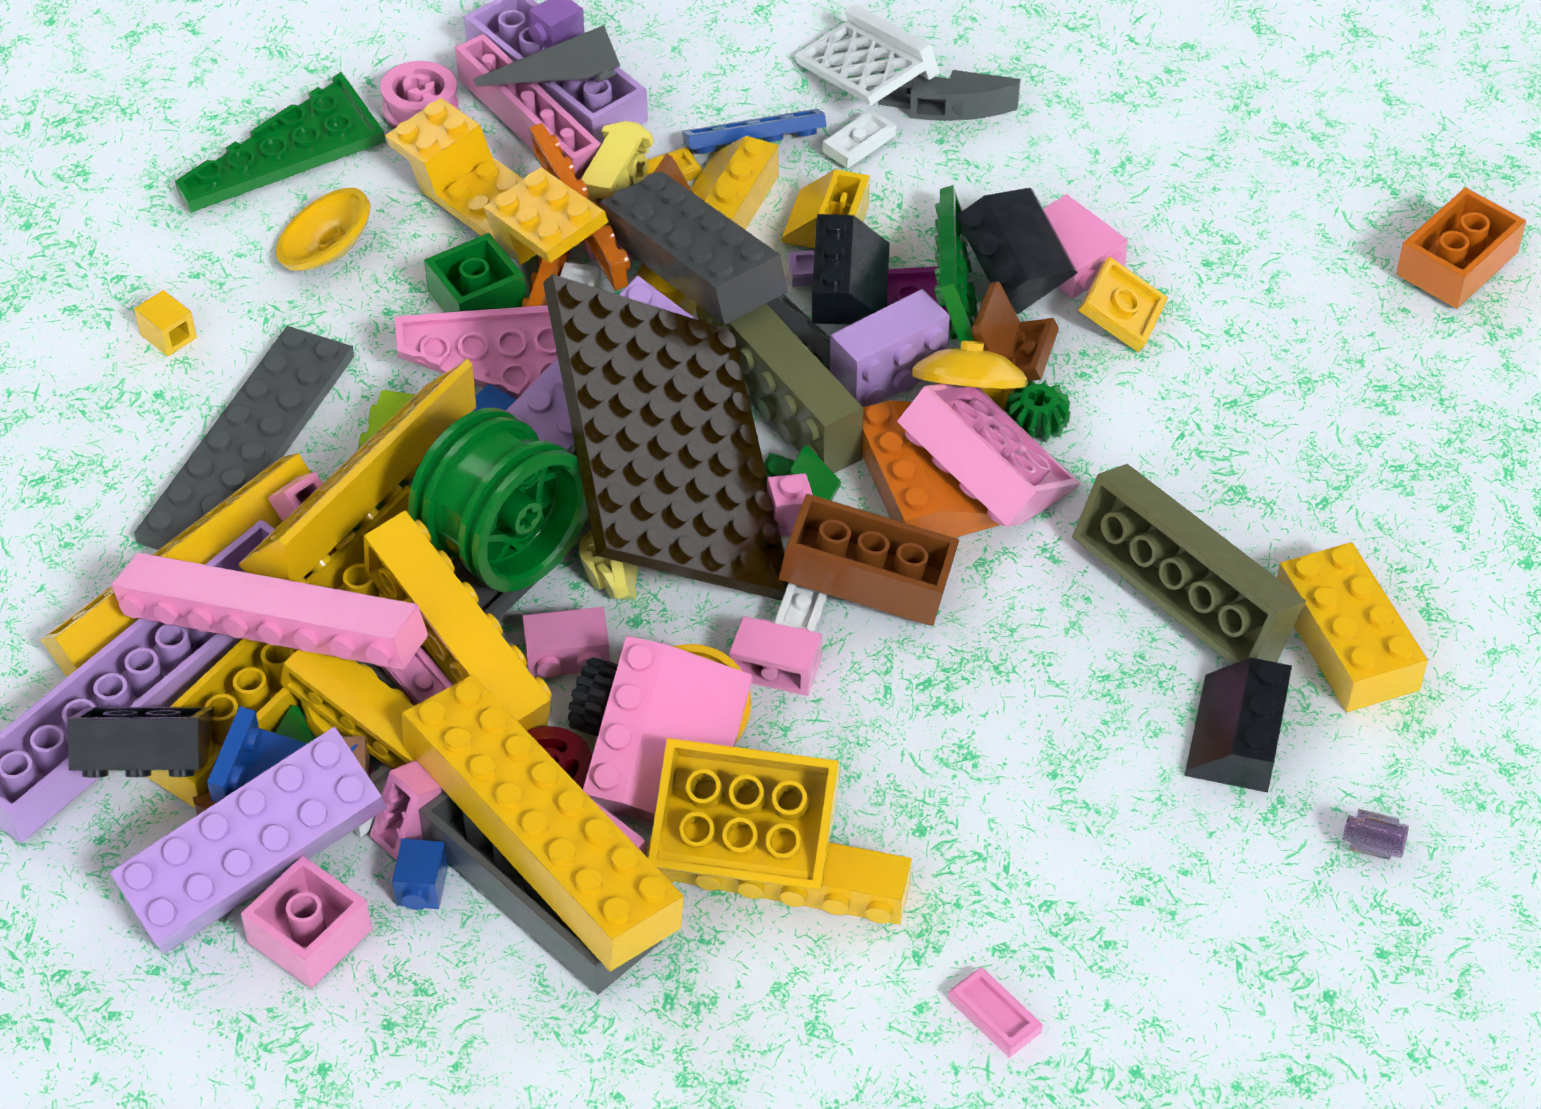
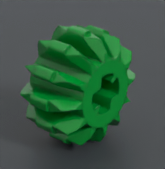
(1039, 409)

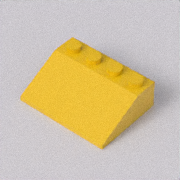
(744, 814)

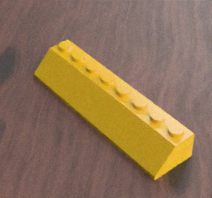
(733, 184)
(364, 481)

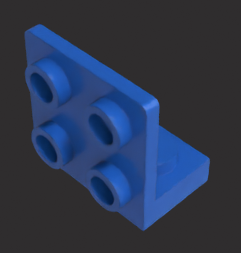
(247, 754)

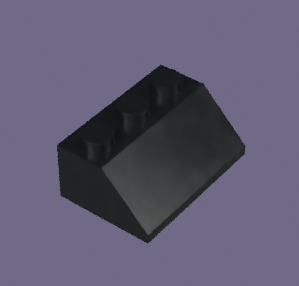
(1016, 245)
(848, 270)
(1239, 724)
(139, 740)

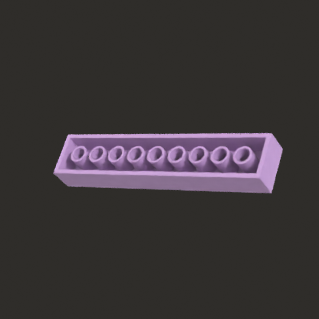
(139, 668)

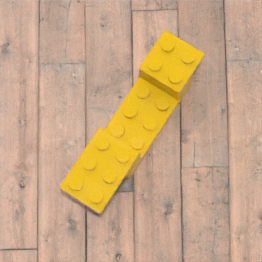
(464, 179)

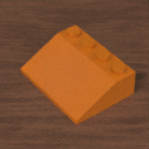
(910, 481)

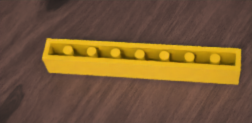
(103, 620)

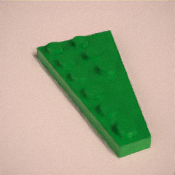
(291, 142)
(954, 268)

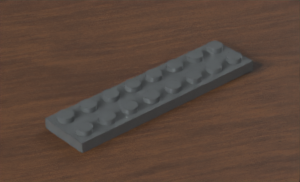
(250, 431)

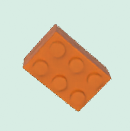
(1460, 247)

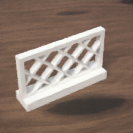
(884, 41)

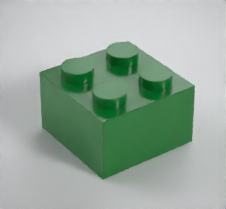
(475, 277)

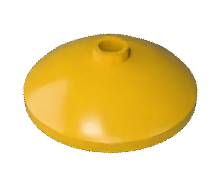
(324, 230)
(970, 368)

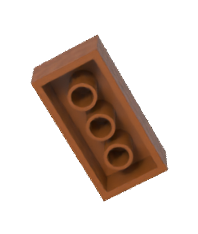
(868, 559)

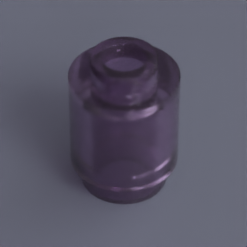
(1375, 834)

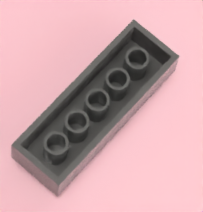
(695, 247)
(497, 878)

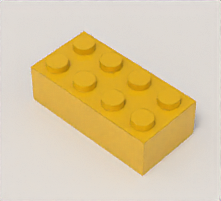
(1353, 628)

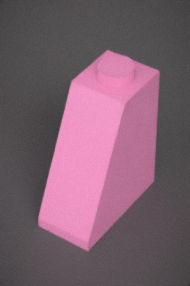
(404, 793)

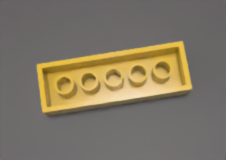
(459, 633)

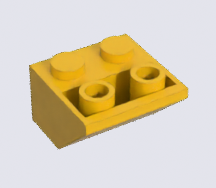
(833, 193)

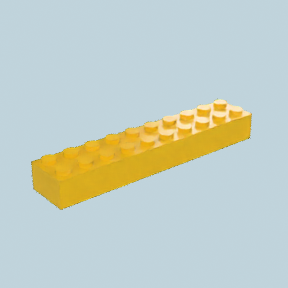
(253, 669)

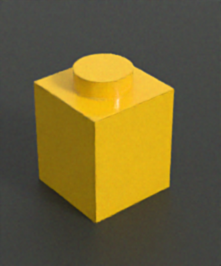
(165, 323)

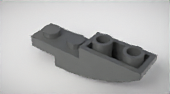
(956, 98)

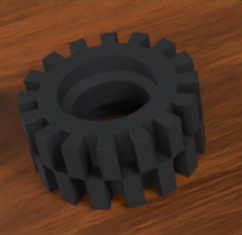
(591, 696)

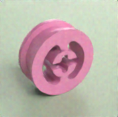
(414, 86)

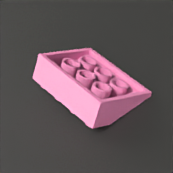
(986, 452)
(657, 697)

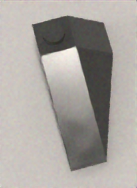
(572, 60)

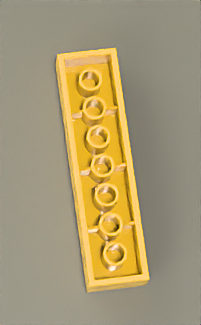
(543, 822)

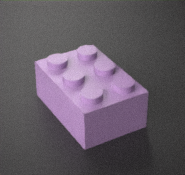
(879, 351)

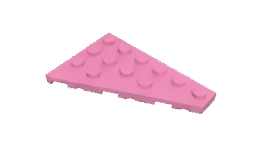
(503, 344)

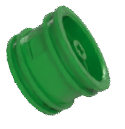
(499, 499)

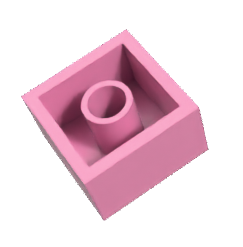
(306, 921)

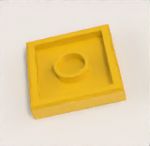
(1123, 304)

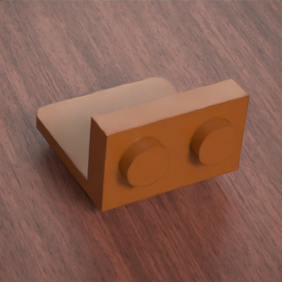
(1023, 343)

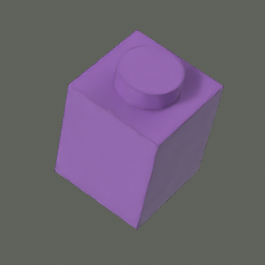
(555, 22)

